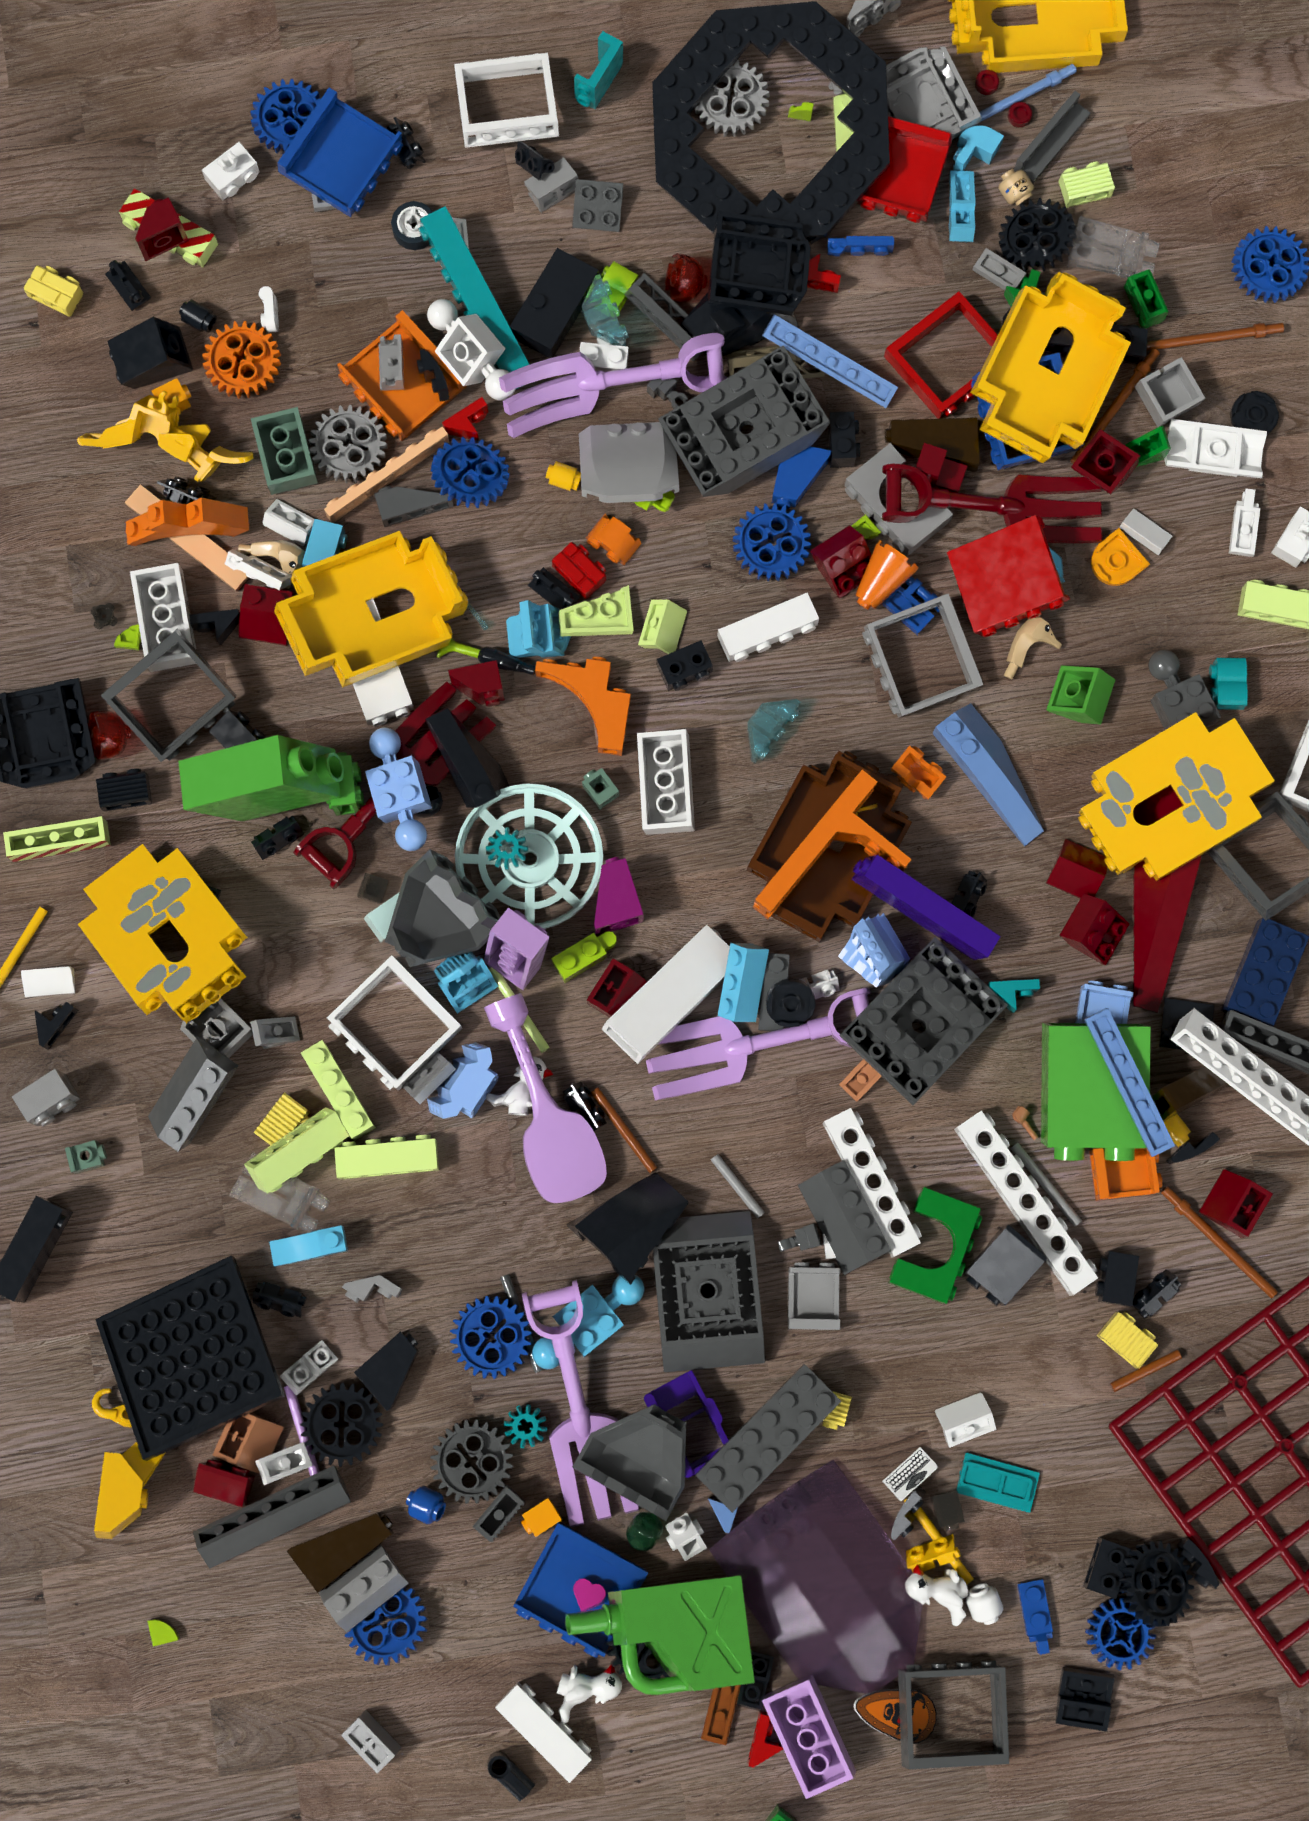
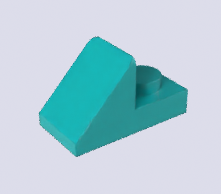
(1007, 990)

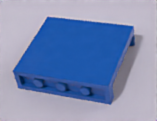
(339, 154)
(550, 1592)

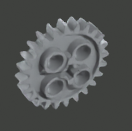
(751, 100)
(340, 462)

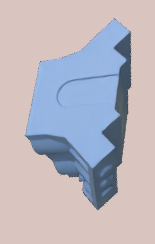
(875, 951)
(467, 1085)

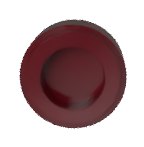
(987, 82)
(1019, 114)

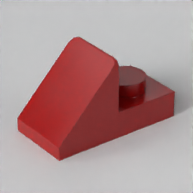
(824, 280)
(461, 422)
(761, 1748)

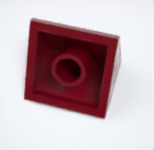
(1077, 870)

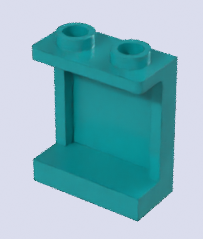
(591, 90)

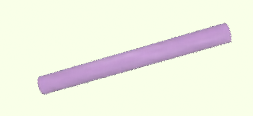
(298, 1418)

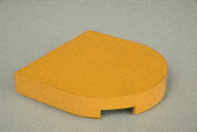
(1117, 560)

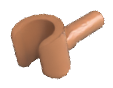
(1020, 1116)

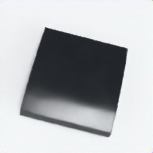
(1084, 1699)

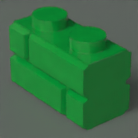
(1146, 299)

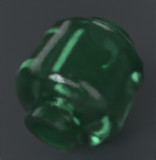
(644, 1531)

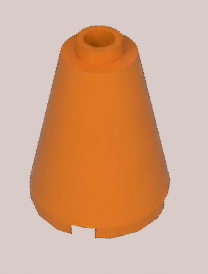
(883, 575)

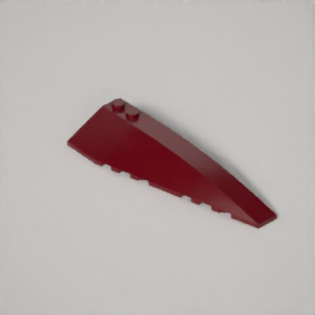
(1158, 910)

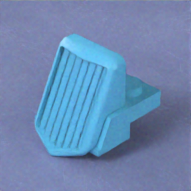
(535, 632)
(464, 980)

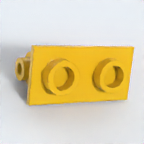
(941, 1549)

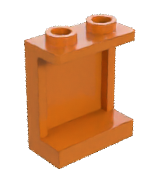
(1125, 1178)

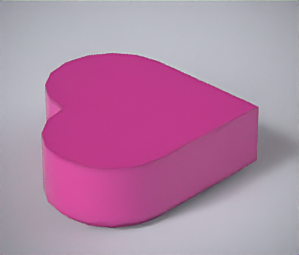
(588, 1595)

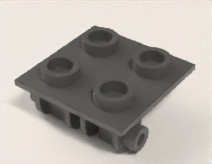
(597, 205)

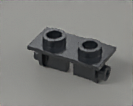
(411, 149)
(532, 160)
(127, 284)
(553, 589)
(286, 832)
(973, 886)
(580, 1097)
(1163, 1285)
(267, 1297)

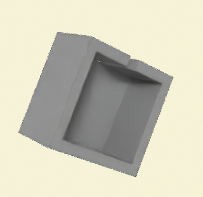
(1171, 393)
(46, 1098)

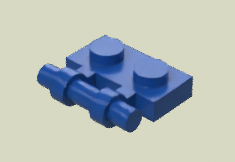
(903, 599)

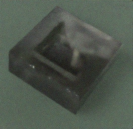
(373, 888)

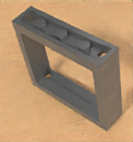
(189, 734)
(1243, 881)
(1000, 1751)

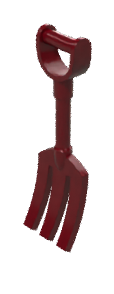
(1012, 506)
(432, 775)

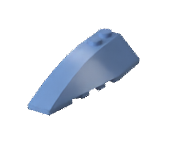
(989, 768)

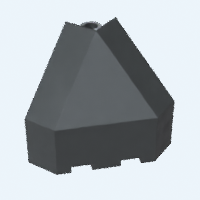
(438, 913)
(639, 1459)

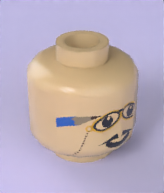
(1016, 187)

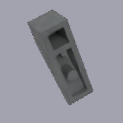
(404, 504)
(775, 971)

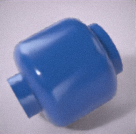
(426, 1505)

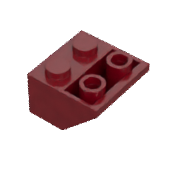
(842, 560)
(1094, 928)
(614, 988)
(1235, 1203)
(223, 1483)

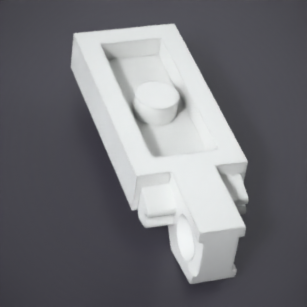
(1245, 525)
(258, 569)

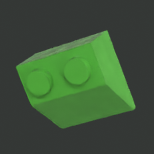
(1081, 694)

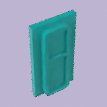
(997, 1482)

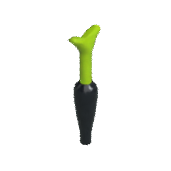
(488, 654)

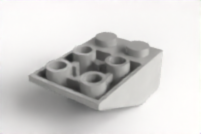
(868, 12)

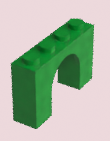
(960, 1221)

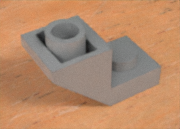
(362, 1288)

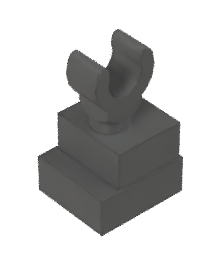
(665, 390)
(805, 1238)

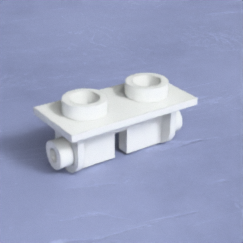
(824, 983)

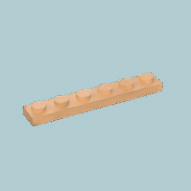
(378, 479)

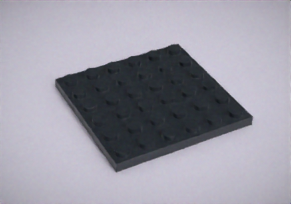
(189, 1358)

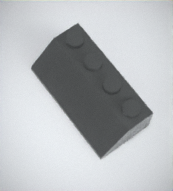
(191, 1094)
(844, 1217)

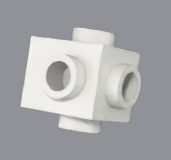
(682, 1532)

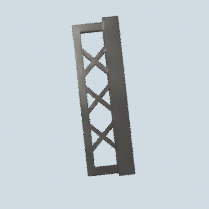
(1052, 138)
(657, 314)

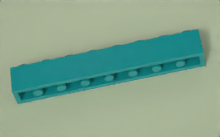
(469, 284)

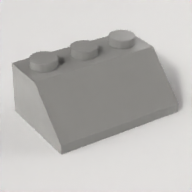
(362, 1588)

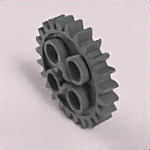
(453, 1476)

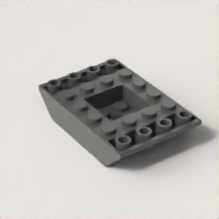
(764, 395)
(940, 996)
(716, 1329)

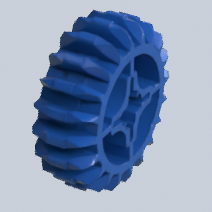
(1111, 1640)

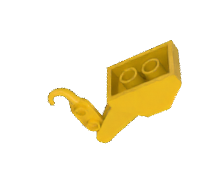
(122, 1479)

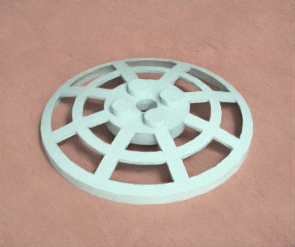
(538, 843)

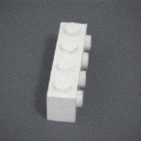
(768, 627)
(544, 1732)

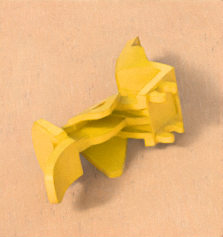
(162, 420)

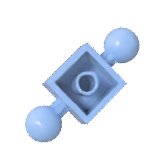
(398, 789)

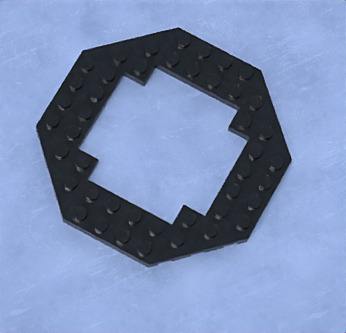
(710, 55)

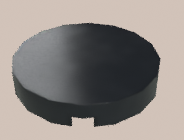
(1255, 412)
(790, 1002)

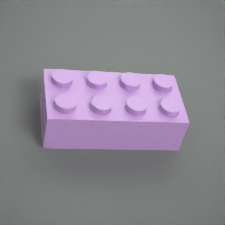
(516, 948)
(809, 1736)

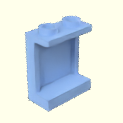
(1096, 998)

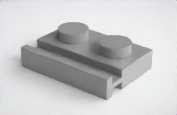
(429, 1077)

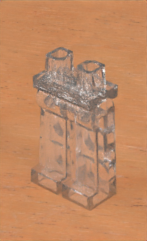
(1111, 249)
(292, 1210)

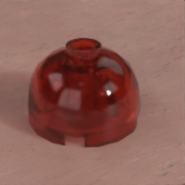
(685, 278)
(109, 734)

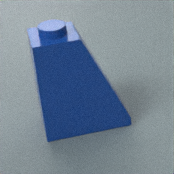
(798, 475)

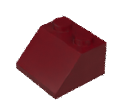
(160, 230)
(1106, 462)
(258, 617)
(479, 682)

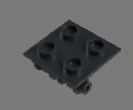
(178, 491)
(1173, 1012)

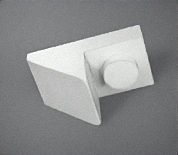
(283, 1463)

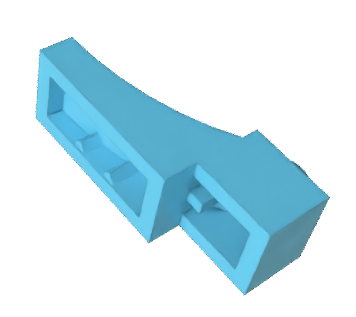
(962, 206)
(308, 1246)

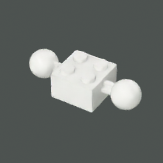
(468, 348)

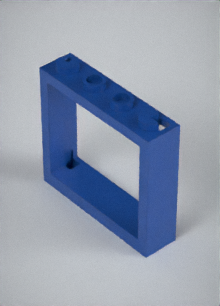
(998, 454)

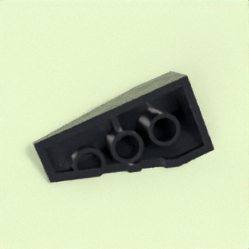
(470, 764)

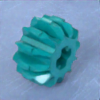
(510, 840)
(529, 1418)

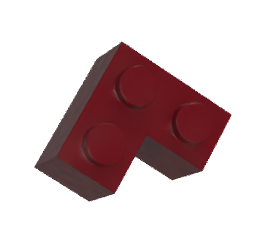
(940, 471)

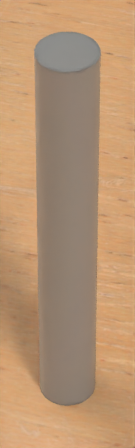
(737, 1186)

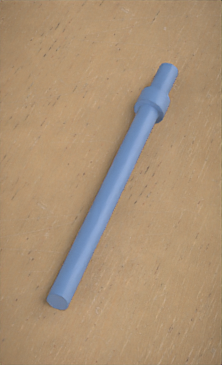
(1051, 79)

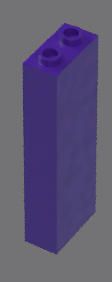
(925, 907)

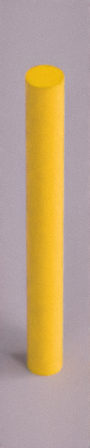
(21, 944)
(935, 1534)

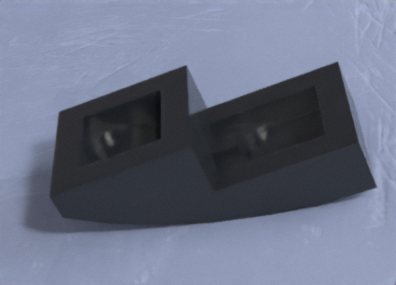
(1187, 1151)

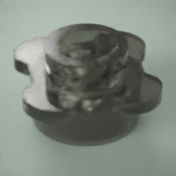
(98, 611)

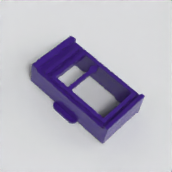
(678, 1391)

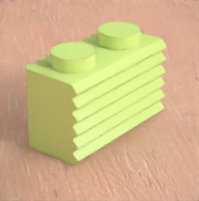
(1086, 184)

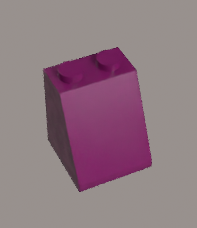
(617, 898)

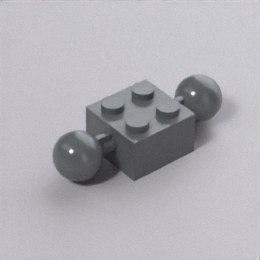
(1179, 698)

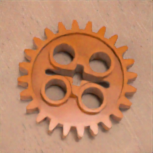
(261, 365)

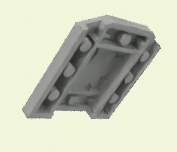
(930, 92)
(627, 462)

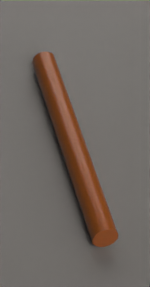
(624, 1130)

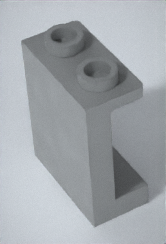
(813, 1297)

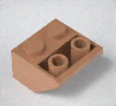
(247, 1441)

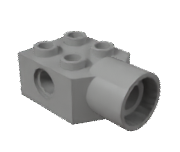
(219, 1028)

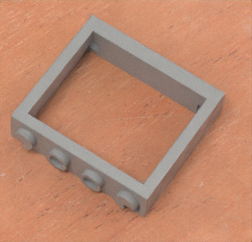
(958, 641)

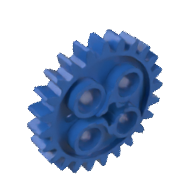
(276, 132)
(1263, 283)
(457, 471)
(761, 524)
(474, 1322)
(391, 1644)

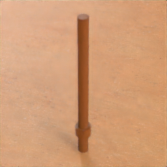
(1258, 331)
(1141, 371)
(1182, 1207)

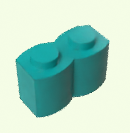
(1229, 683)

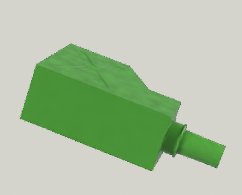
(689, 1627)

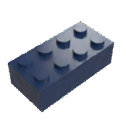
(1265, 971)

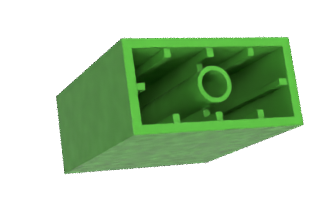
(260, 778)
(1080, 1096)

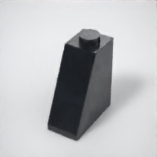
(389, 1368)

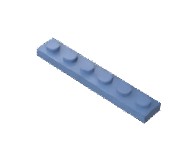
(830, 361)
(1129, 1082)

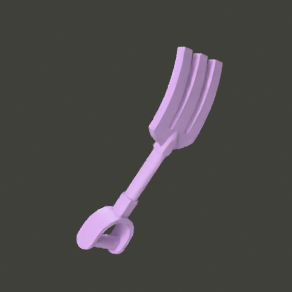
(588, 382)
(735, 1048)
(581, 1421)

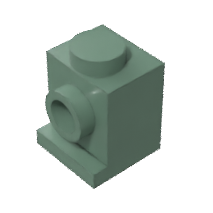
(596, 778)
(75, 1160)

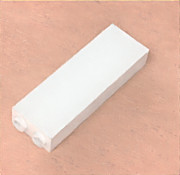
(384, 693)
(669, 995)

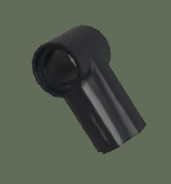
(511, 1777)

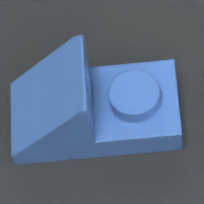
(723, 1514)

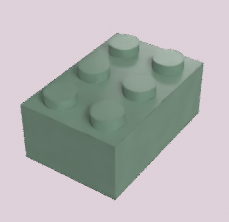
(284, 451)

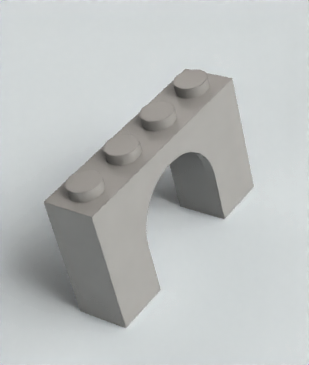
(865, 487)

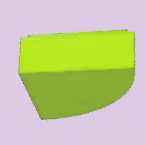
(801, 112)
(866, 528)
(129, 639)
(161, 1632)

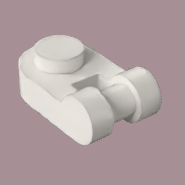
(269, 318)

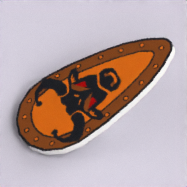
(882, 1712)

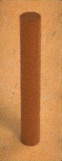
(1145, 1370)

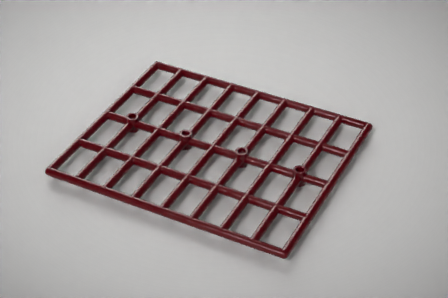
(1233, 1483)

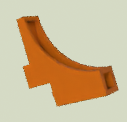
(195, 518)
(590, 685)

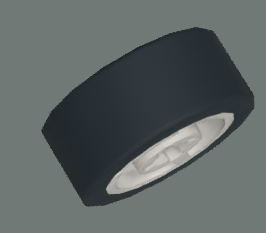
(401, 225)

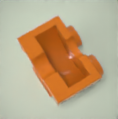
(614, 538)
(917, 773)

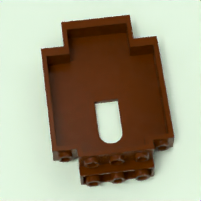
(827, 886)

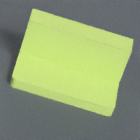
(662, 626)

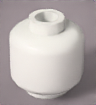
(984, 1603)

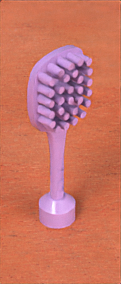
(559, 1143)

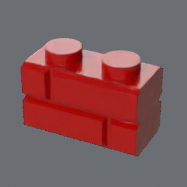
(579, 569)

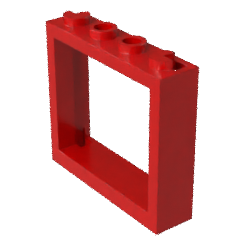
(894, 353)

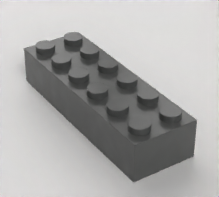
(768, 1438)

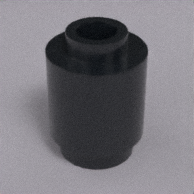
(197, 316)

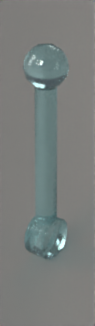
(484, 626)

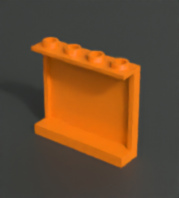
(406, 408)

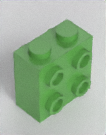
(350, 792)

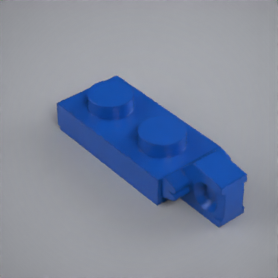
(860, 244)
(1036, 1613)

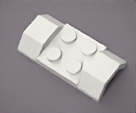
(1215, 448)

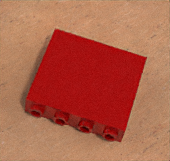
(913, 172)
(1007, 576)

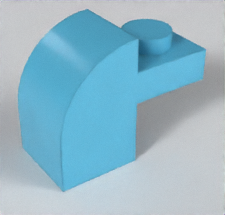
(977, 142)

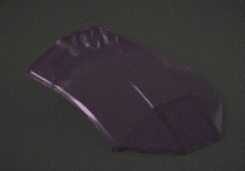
(826, 1583)

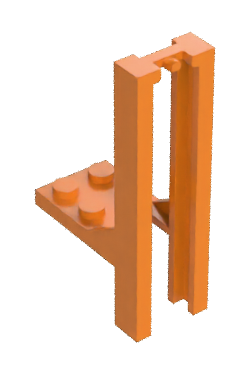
(839, 825)

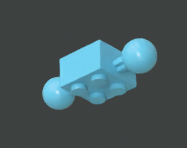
(597, 1322)

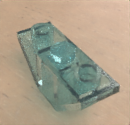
(602, 314)
(768, 725)

